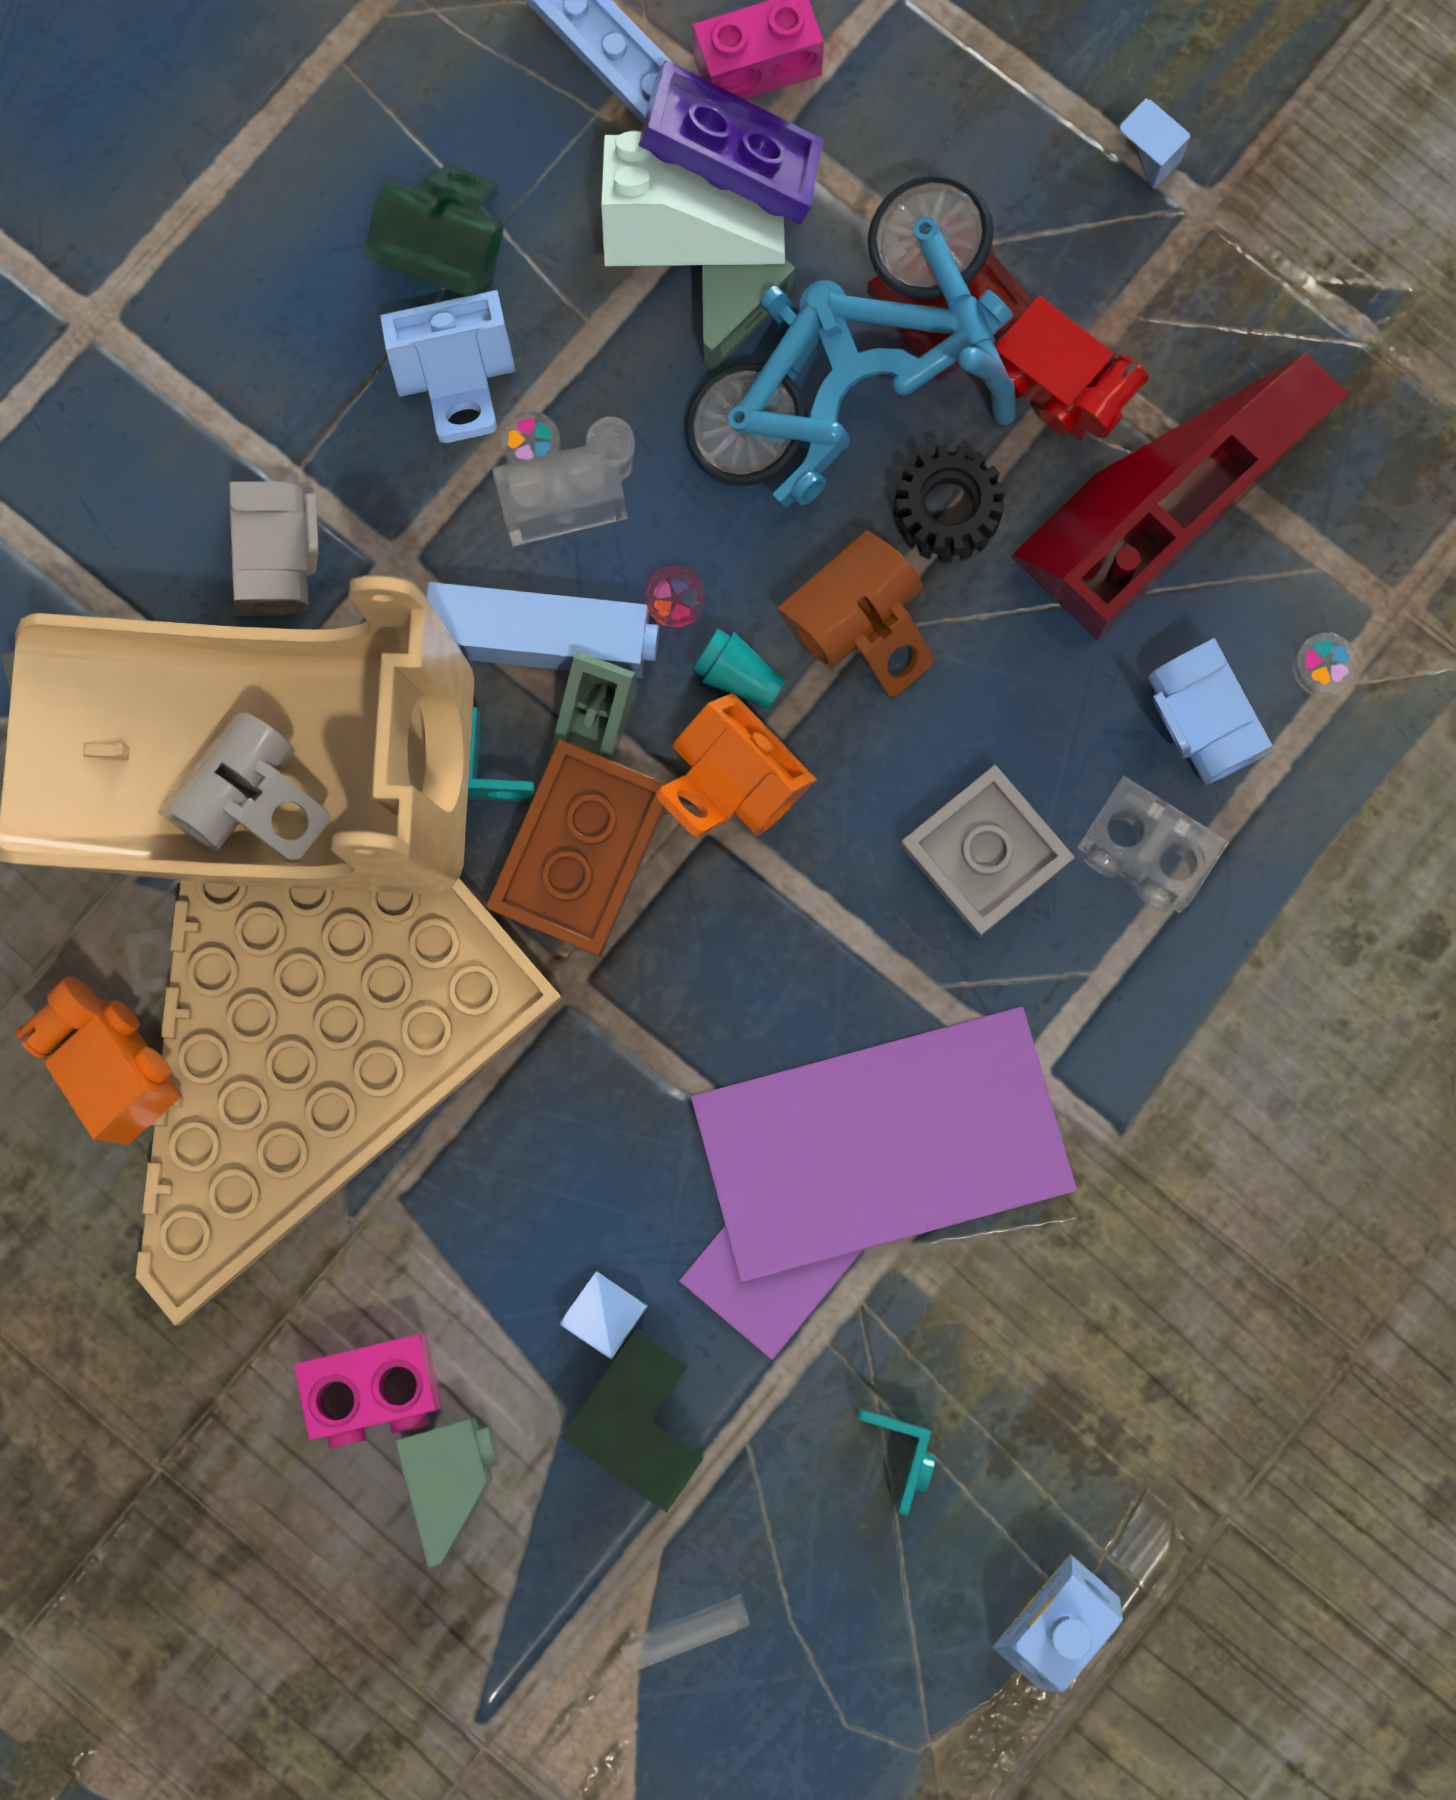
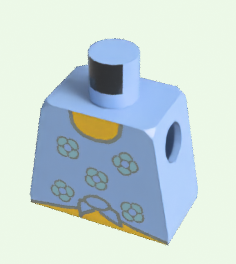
(1061, 1627)

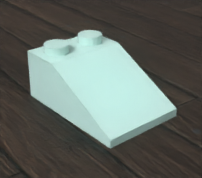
(674, 217)

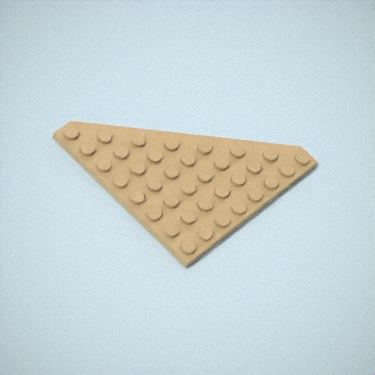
(303, 1052)

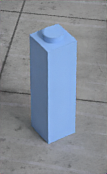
(544, 627)

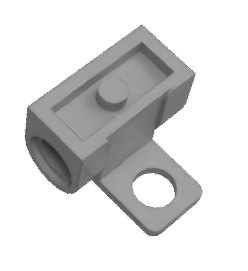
(271, 547)
(242, 785)

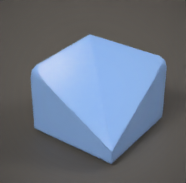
(1158, 140)
(603, 1315)

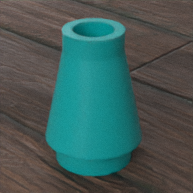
(737, 668)

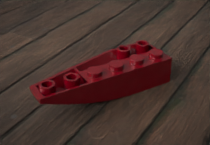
(1166, 496)

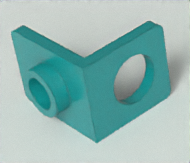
(492, 789)
(920, 1463)

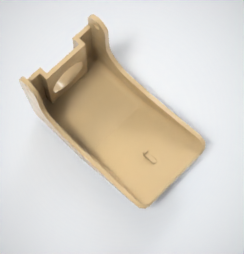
(126, 707)

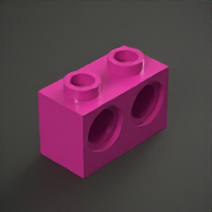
(759, 47)
(366, 1375)

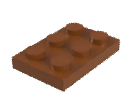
(578, 848)

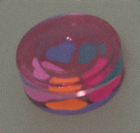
(675, 597)

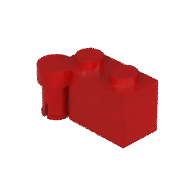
(1067, 372)

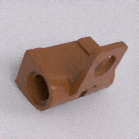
(861, 608)

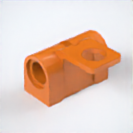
(733, 771)

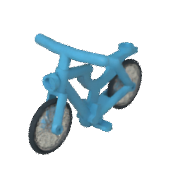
(923, 245)

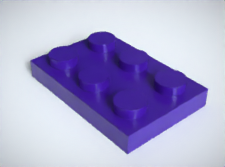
(731, 143)

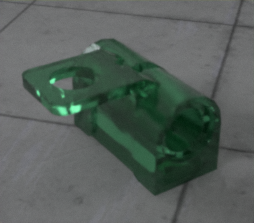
(438, 231)

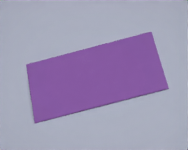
(882, 1144)

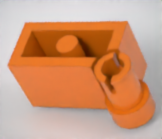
(100, 1062)

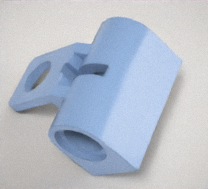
(451, 354)
(1208, 713)

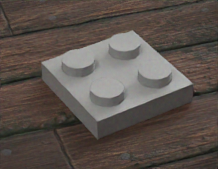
(987, 851)

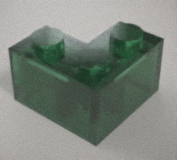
(620, 1428)

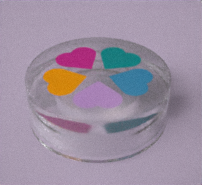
(529, 436)
(1325, 664)

